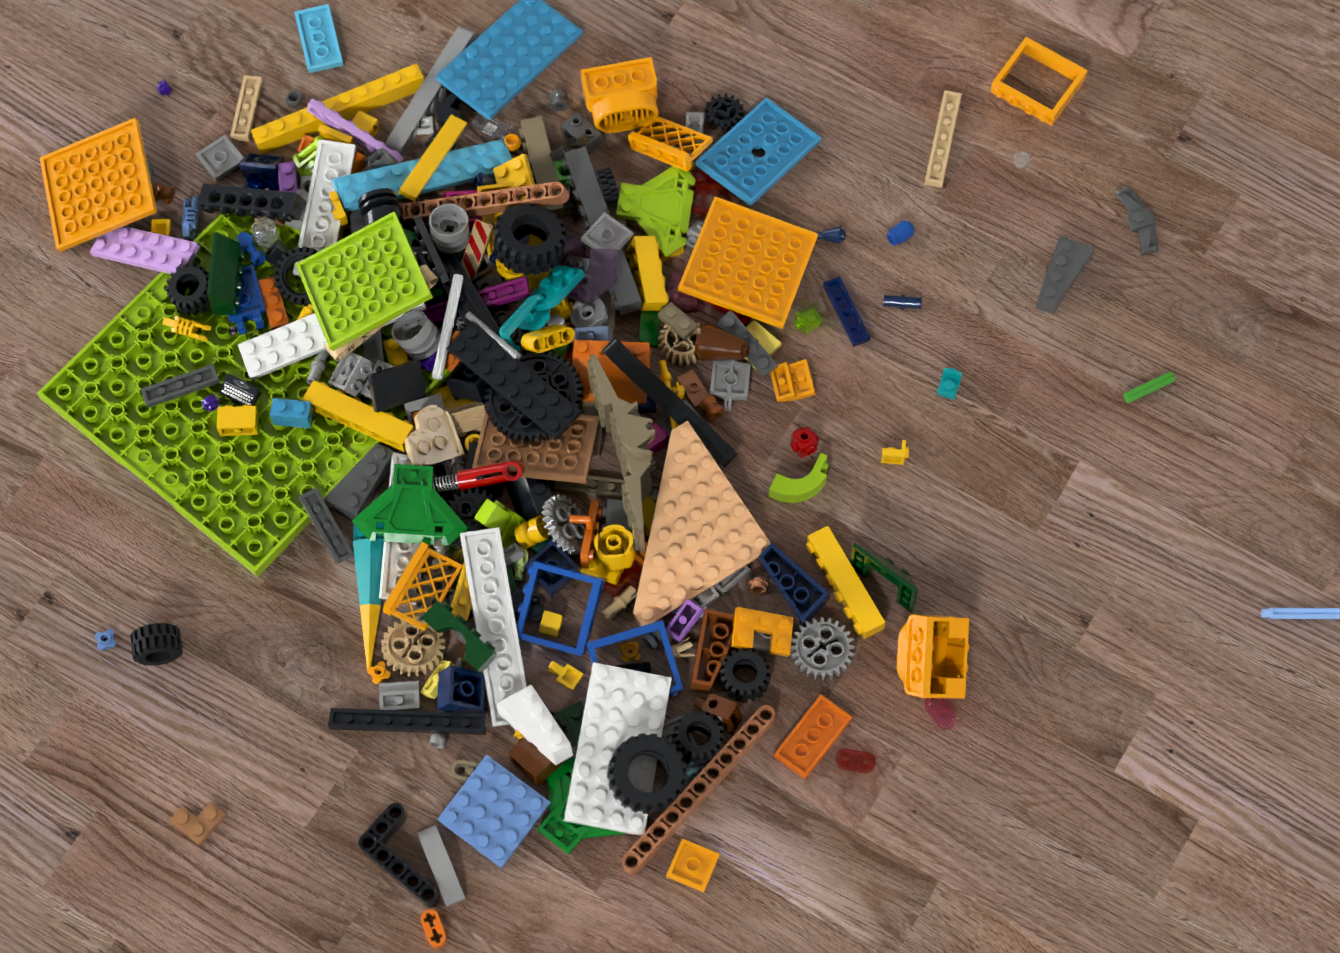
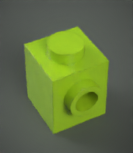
(492, 514)

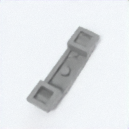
(441, 865)

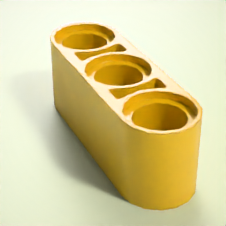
(547, 338)

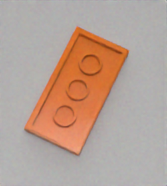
(812, 737)

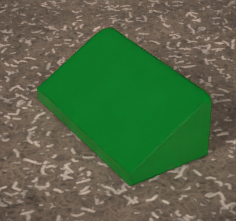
(649, 328)

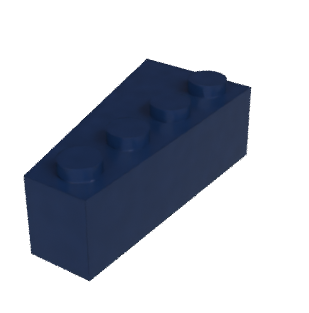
(794, 584)

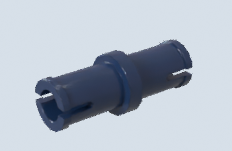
(902, 301)

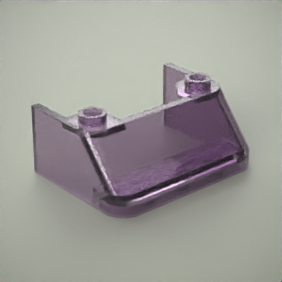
(601, 273)

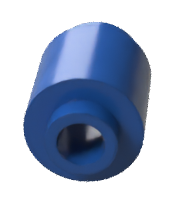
(900, 233)

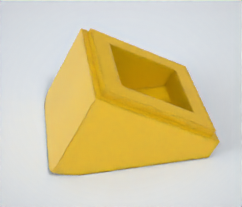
(551, 623)

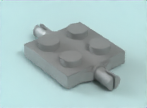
(730, 381)

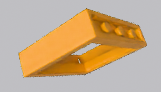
(1049, 59)

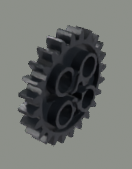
(474, 502)

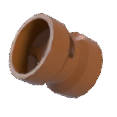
(163, 193)
(711, 408)

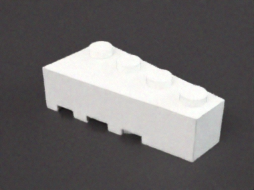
(532, 719)

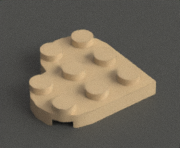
(433, 438)

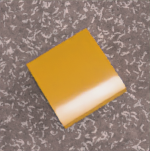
(792, 381)

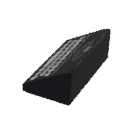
(239, 390)

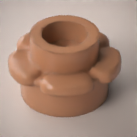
(758, 585)

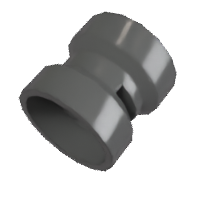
(652, 639)

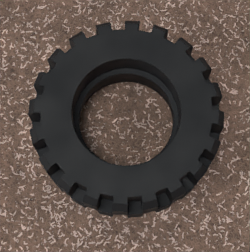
(533, 221)
(661, 750)

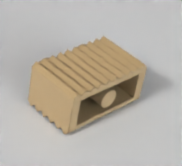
(468, 417)

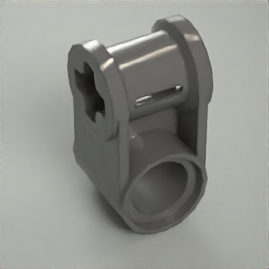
(379, 159)

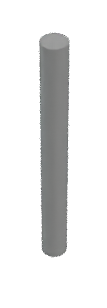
(471, 317)

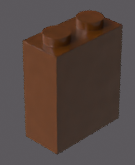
(532, 761)

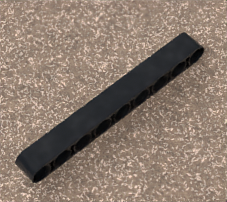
(668, 400)

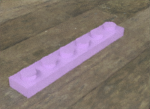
(360, 137)

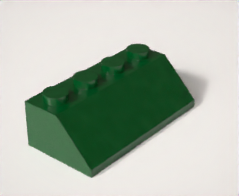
(225, 275)

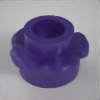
(164, 88)
(211, 403)

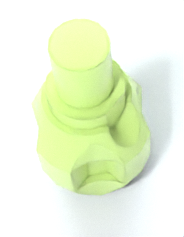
(518, 566)

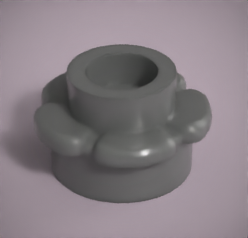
(294, 95)

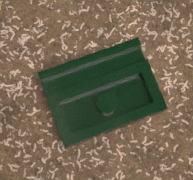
(572, 718)

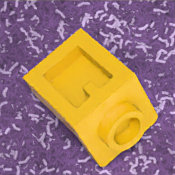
(895, 456)

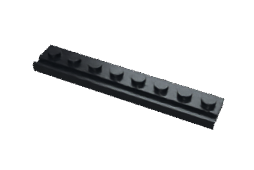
(469, 296)

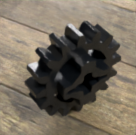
(724, 111)

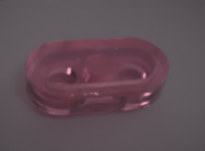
(938, 711)

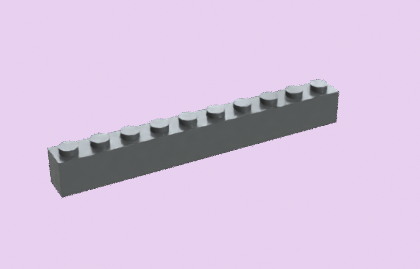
(592, 207)

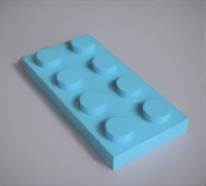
(318, 38)

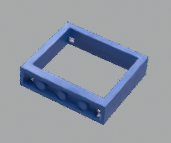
(589, 616)
(591, 646)

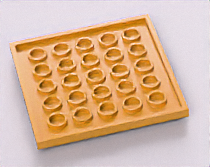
(97, 185)
(748, 262)

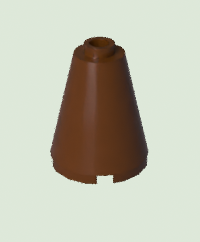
(719, 345)

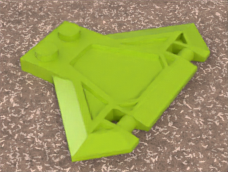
(660, 207)

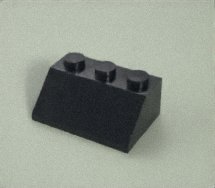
(529, 496)

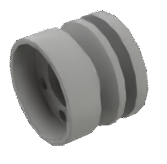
(449, 228)
(416, 334)

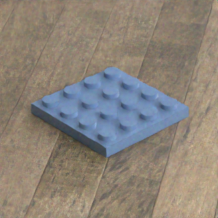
(494, 811)

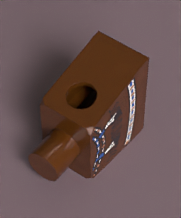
(723, 709)

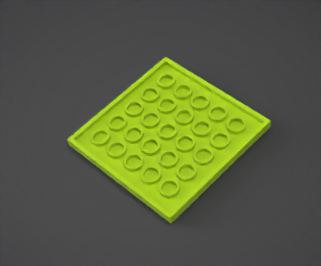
(363, 281)

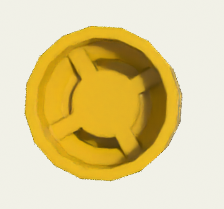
(531, 532)

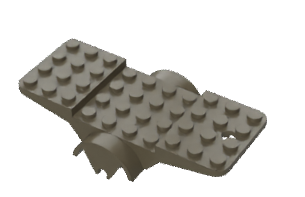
(631, 441)

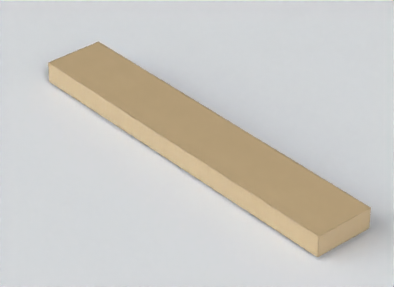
(943, 139)

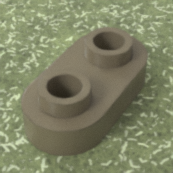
(467, 765)

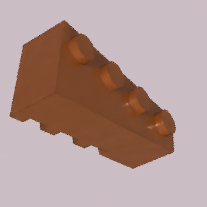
(711, 648)

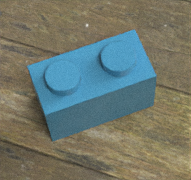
(291, 413)

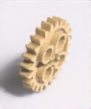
(427, 654)

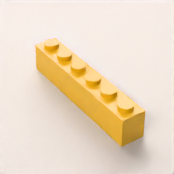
(358, 416)
(845, 583)

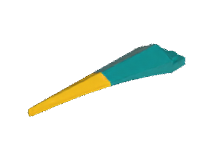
(368, 566)

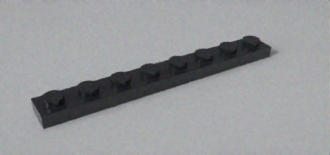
(408, 721)

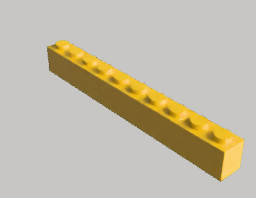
(347, 104)

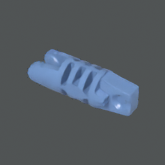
(190, 218)

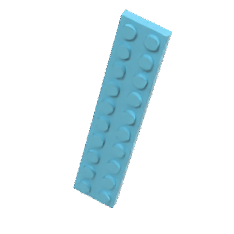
(456, 169)

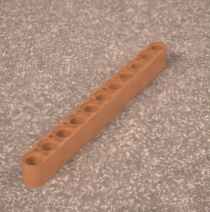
(496, 201)
(697, 798)

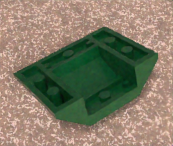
(865, 561)

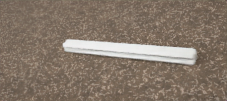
(447, 326)

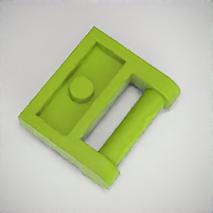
(306, 166)

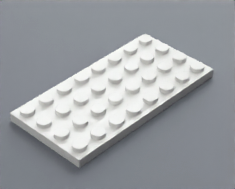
(616, 707)

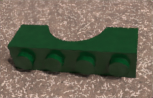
(477, 652)

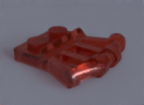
(704, 186)

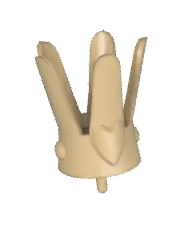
(677, 648)

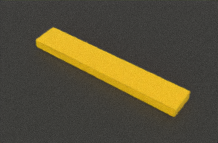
(432, 158)

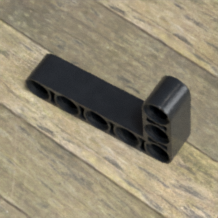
(394, 860)

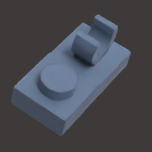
(596, 333)

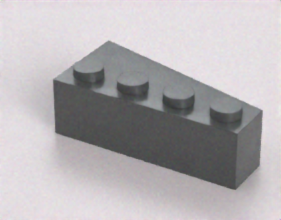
(1065, 267)
(361, 484)

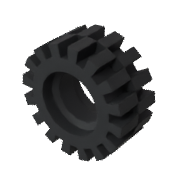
(607, 184)

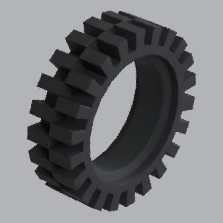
(282, 272)

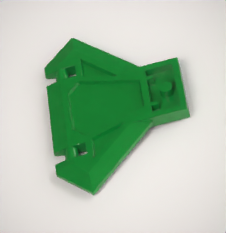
(410, 510)
(554, 828)

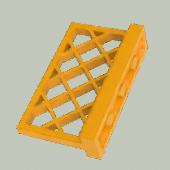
(662, 150)
(410, 575)

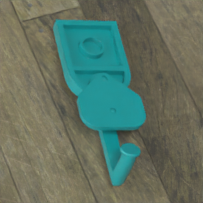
(536, 309)

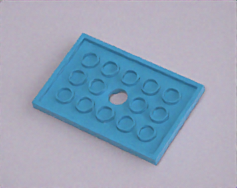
(765, 127)

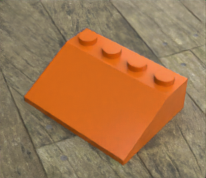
(621, 383)

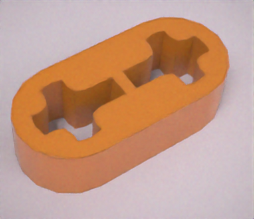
(437, 927)

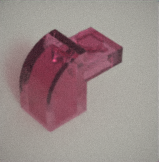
(683, 301)

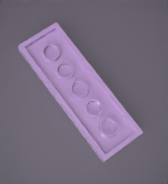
(145, 249)

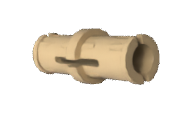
(620, 603)

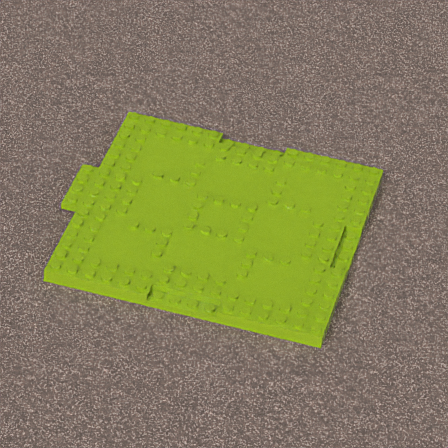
(228, 487)

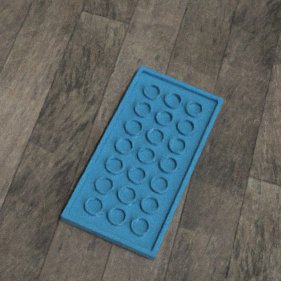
(509, 56)

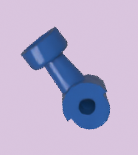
(247, 243)

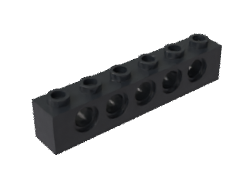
(251, 202)

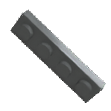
(432, 256)
(757, 356)
(180, 385)
(326, 526)

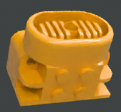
(621, 95)
(933, 656)

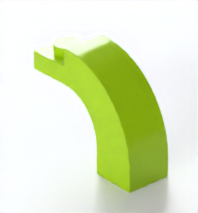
(801, 489)

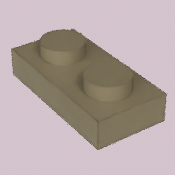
(677, 321)

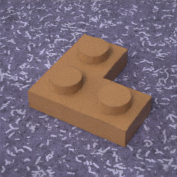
(198, 827)

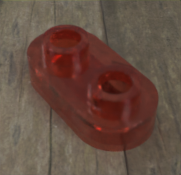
(855, 760)

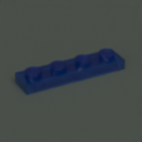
(846, 311)

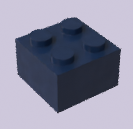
(550, 581)
(460, 690)

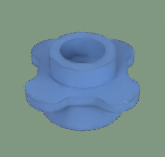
(105, 644)

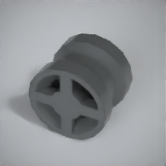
(559, 100)

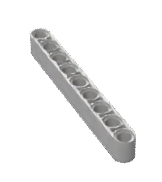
(427, 94)

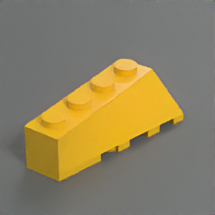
(647, 272)

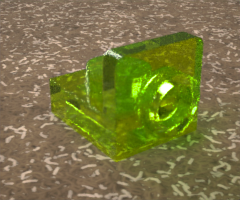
(807, 320)

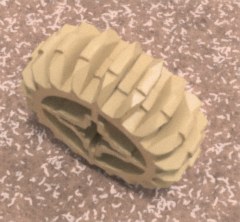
(682, 351)

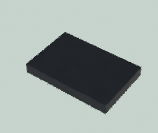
(396, 385)

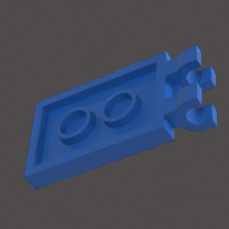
(251, 302)

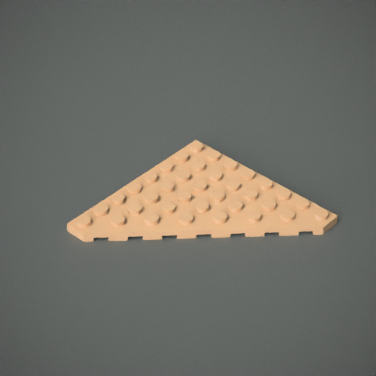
(696, 530)

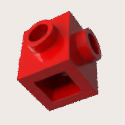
(804, 442)

